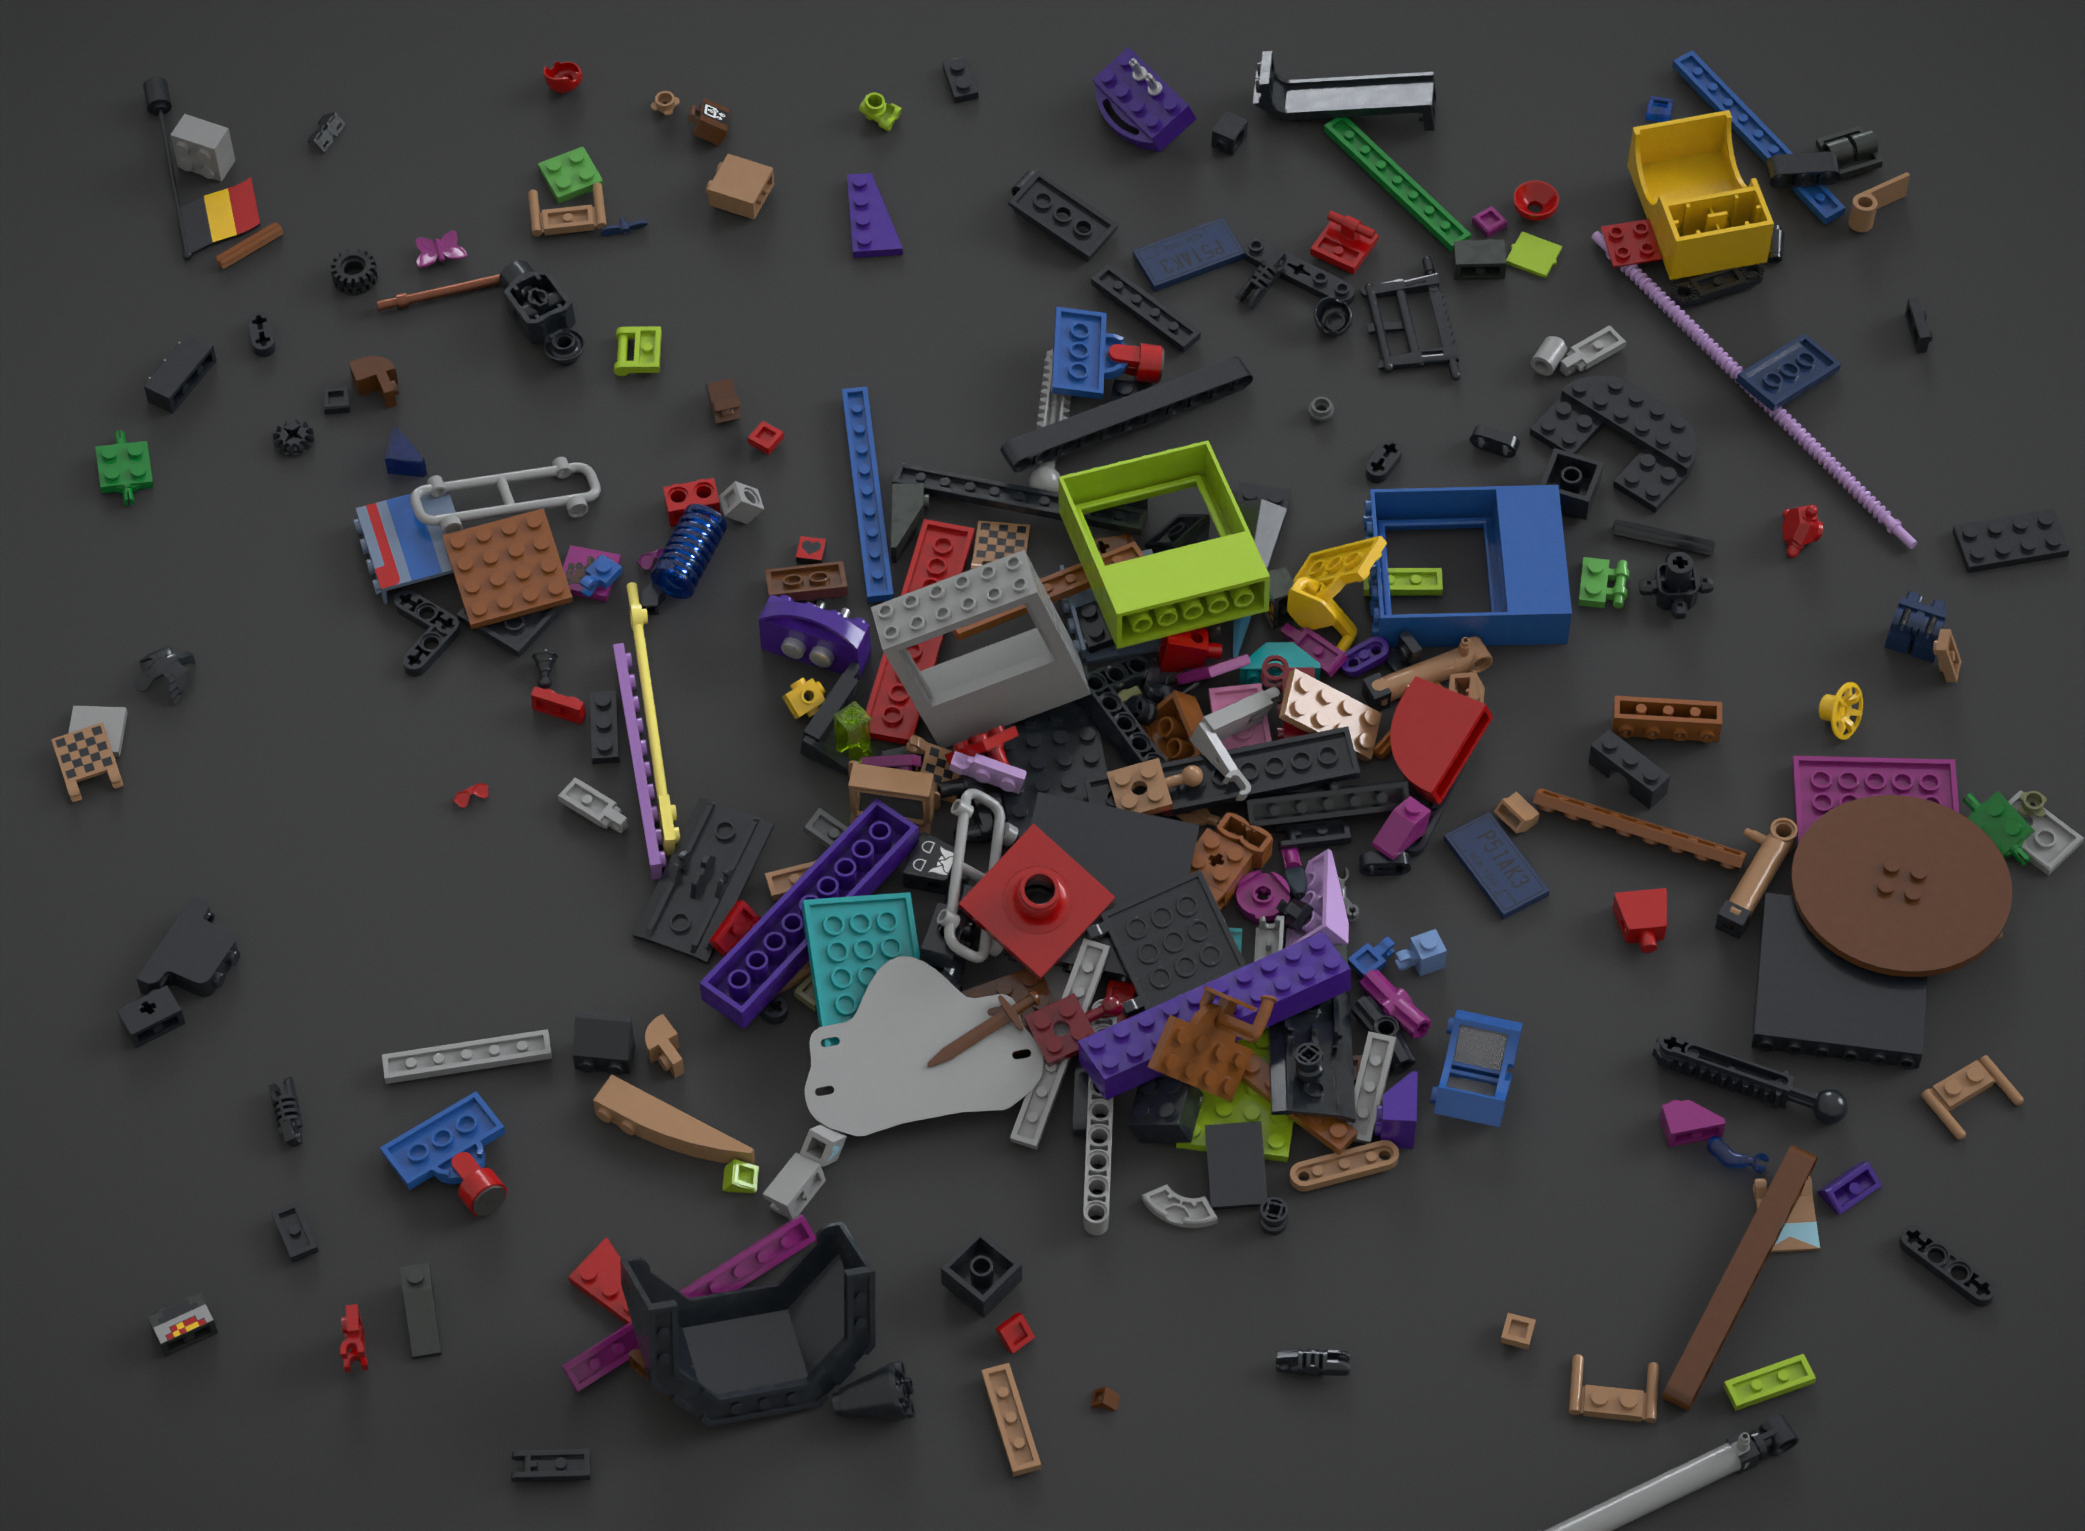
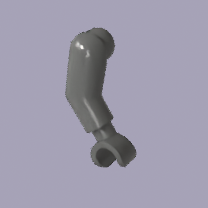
(1351, 909)

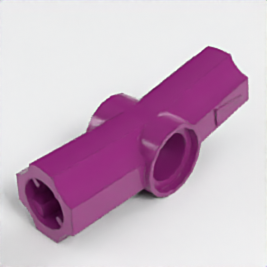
(1395, 1004)

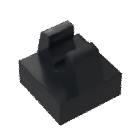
(1294, 913)

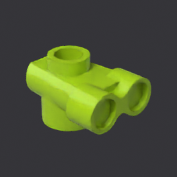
(876, 109)

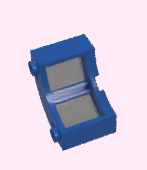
(1474, 1067)

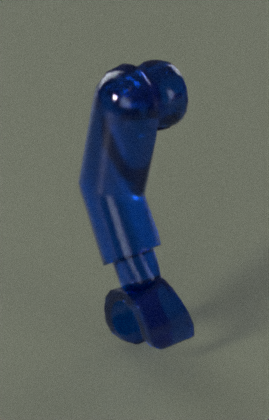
(1729, 1158)

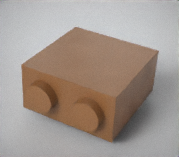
(740, 186)

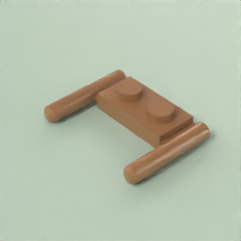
(567, 218)
(1964, 1086)
(1611, 1401)

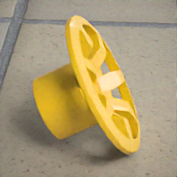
(1838, 710)

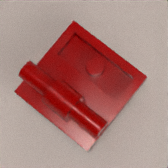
(1344, 242)

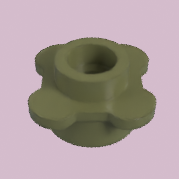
(2034, 798)

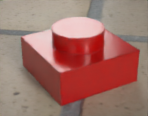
(765, 437)
(1015, 1332)

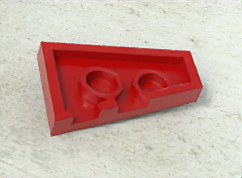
(601, 1280)

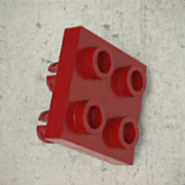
(984, 743)

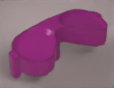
(646, 560)

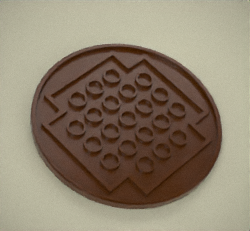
(1901, 885)

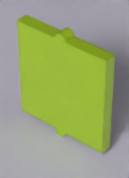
(1533, 254)

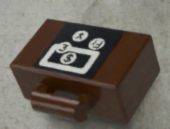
(710, 121)

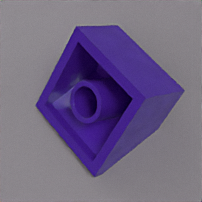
(1398, 1113)

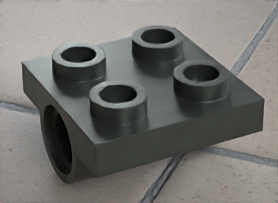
(1854, 150)

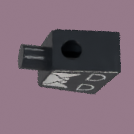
(930, 866)

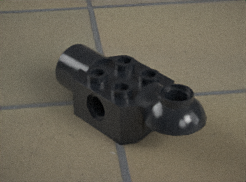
(542, 311)
(936, 951)

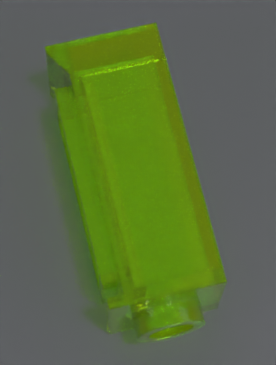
(853, 731)

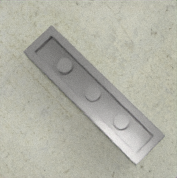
(1371, 1083)

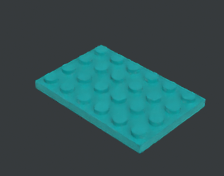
(849, 945)

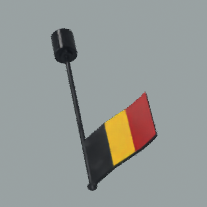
(212, 216)

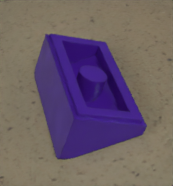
(1850, 1187)

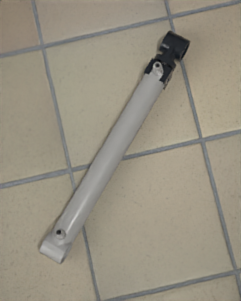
(1738, 1455)

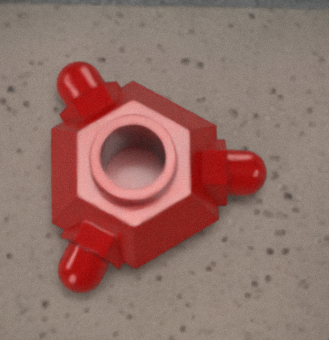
(1800, 528)

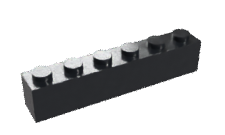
(1325, 803)

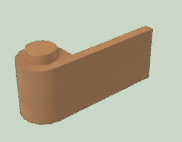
(1866, 203)

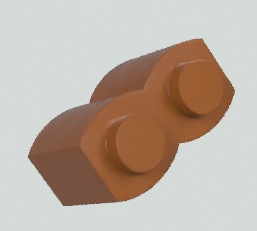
(1249, 836)

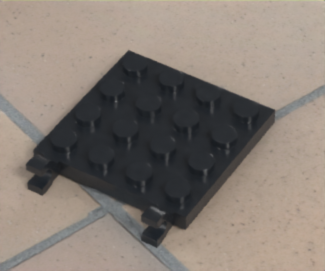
(1170, 941)

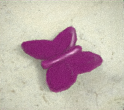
(438, 249)

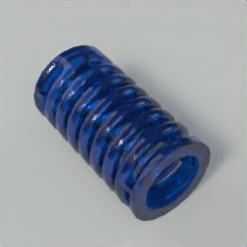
(689, 551)

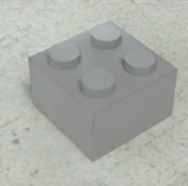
(203, 147)

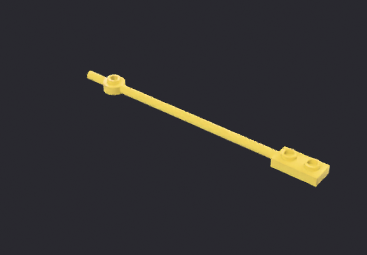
(666, 811)

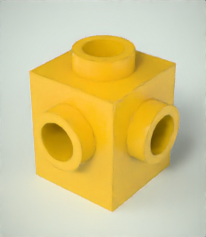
(796, 701)

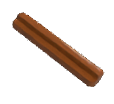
(249, 245)

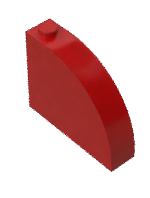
(1435, 736)

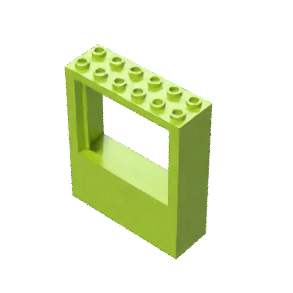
(1177, 586)

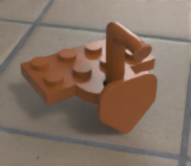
(1205, 1048)

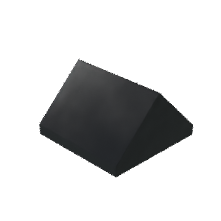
(1180, 532)

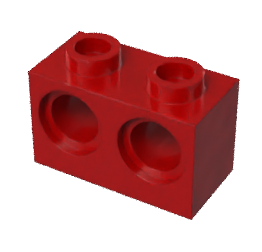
(679, 496)

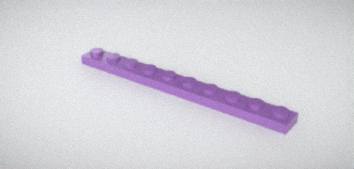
(641, 769)

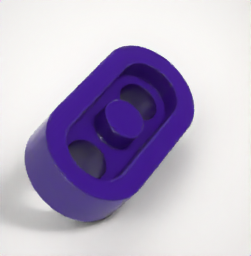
(1363, 656)

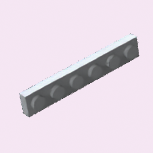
(466, 1056)

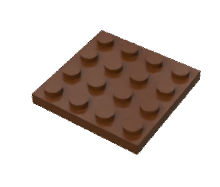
(507, 568)

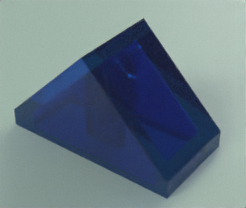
(402, 457)

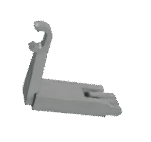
(1227, 723)

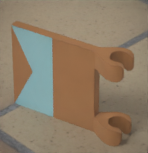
(1801, 1227)

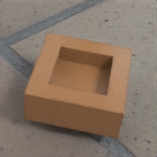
(1518, 1331)

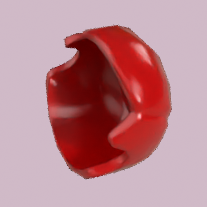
(563, 76)

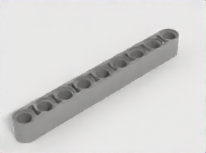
(1098, 1153)

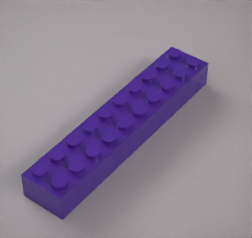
(777, 943)
(1295, 976)

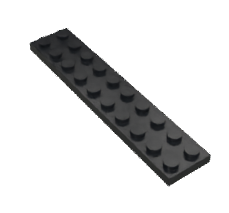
(1267, 766)

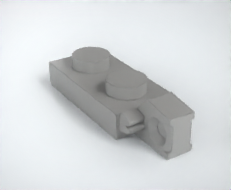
(1592, 351)
(593, 805)

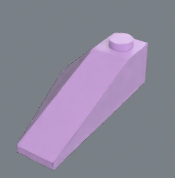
(1326, 898)

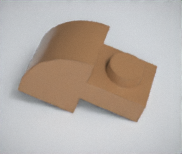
(662, 1044)

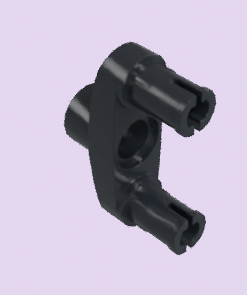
(982, 815)

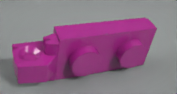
(1318, 648)

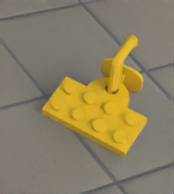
(1323, 578)

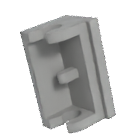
(1268, 937)
(795, 1186)

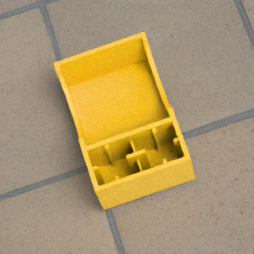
(1696, 196)

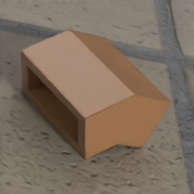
(1517, 813)

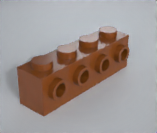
(1667, 718)

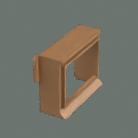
(895, 784)

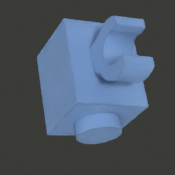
(1425, 953)

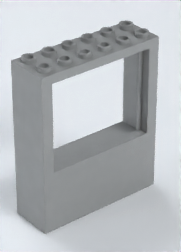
(994, 682)

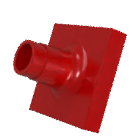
(1031, 931)

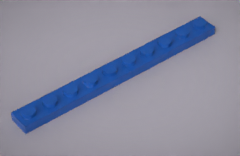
(1751, 129)
(867, 495)

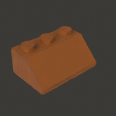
(1174, 725)

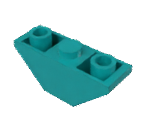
(1291, 652)

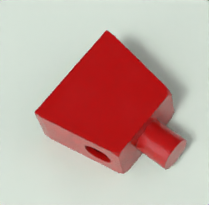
(1187, 650)
(1642, 916)

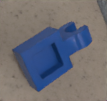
(600, 573)
(1371, 958)

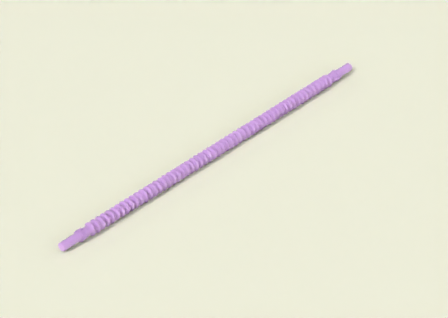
(1707, 344)

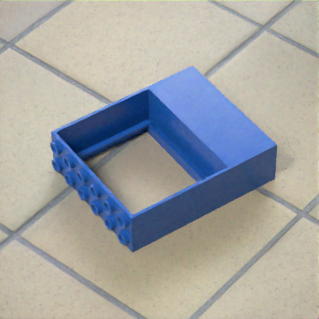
(1521, 555)

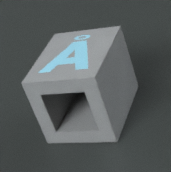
(823, 1145)

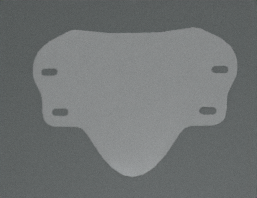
(886, 1048)

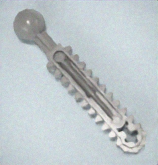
(1051, 410)

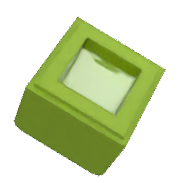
(740, 1177)

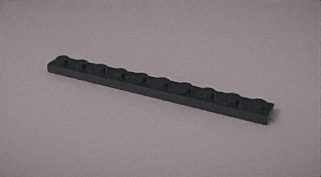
(1014, 498)

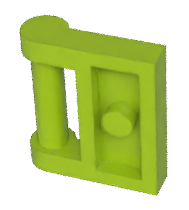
(646, 351)

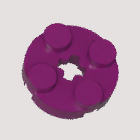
(1263, 883)

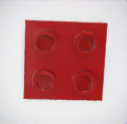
(1631, 243)

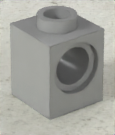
(741, 502)

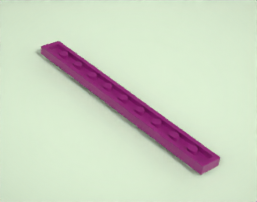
(726, 1277)

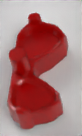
(462, 797)

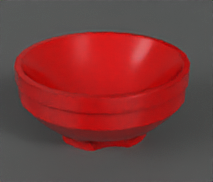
(1538, 194)

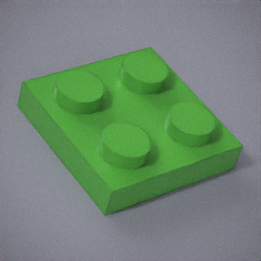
(570, 174)

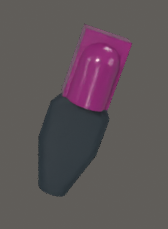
(1294, 874)

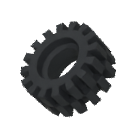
(354, 260)

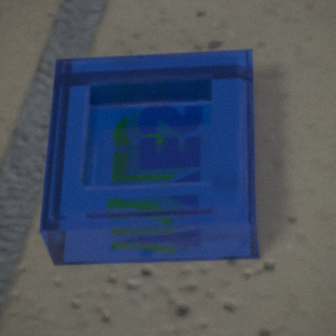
(1659, 109)

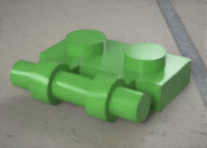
(1594, 583)

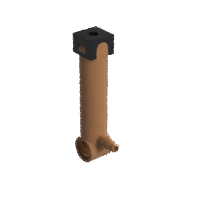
(1469, 656)
(1736, 911)

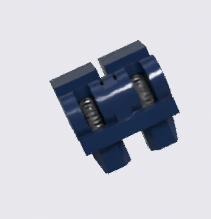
(1916, 625)

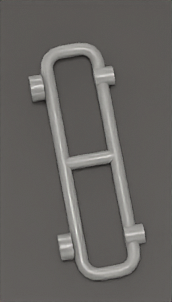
(575, 504)
(1003, 834)

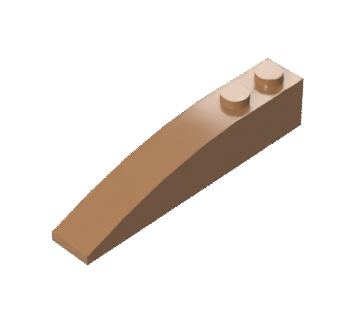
(665, 1125)

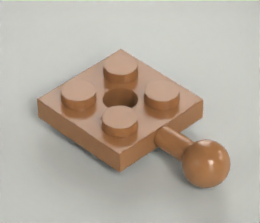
(1151, 776)

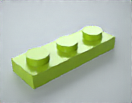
(1412, 582)
(1769, 1382)

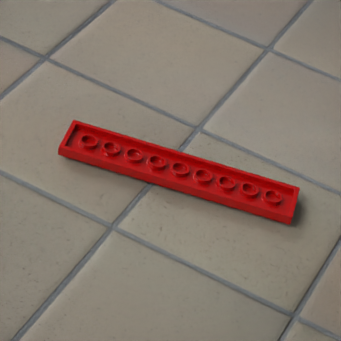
(938, 555)

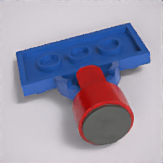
(1089, 355)
(453, 1152)

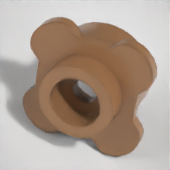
(665, 103)

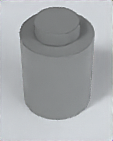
(1549, 355)

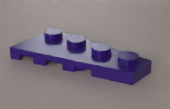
(869, 219)

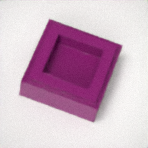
(1489, 221)

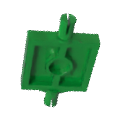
(124, 467)
(2001, 824)

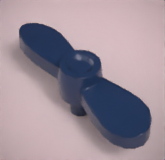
(623, 227)

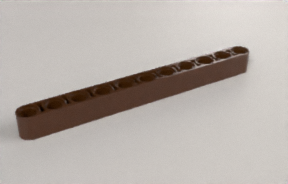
(1739, 1278)

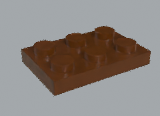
(808, 581)

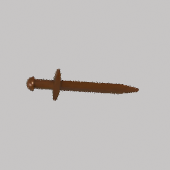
(1008, 1014)

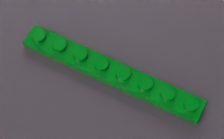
(1396, 182)

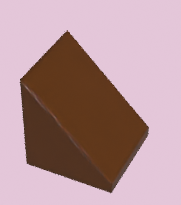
(1105, 1399)

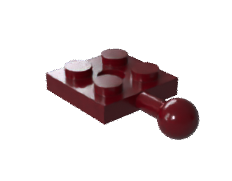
(1070, 1013)

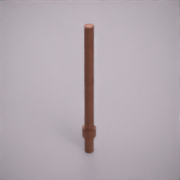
(403, 300)

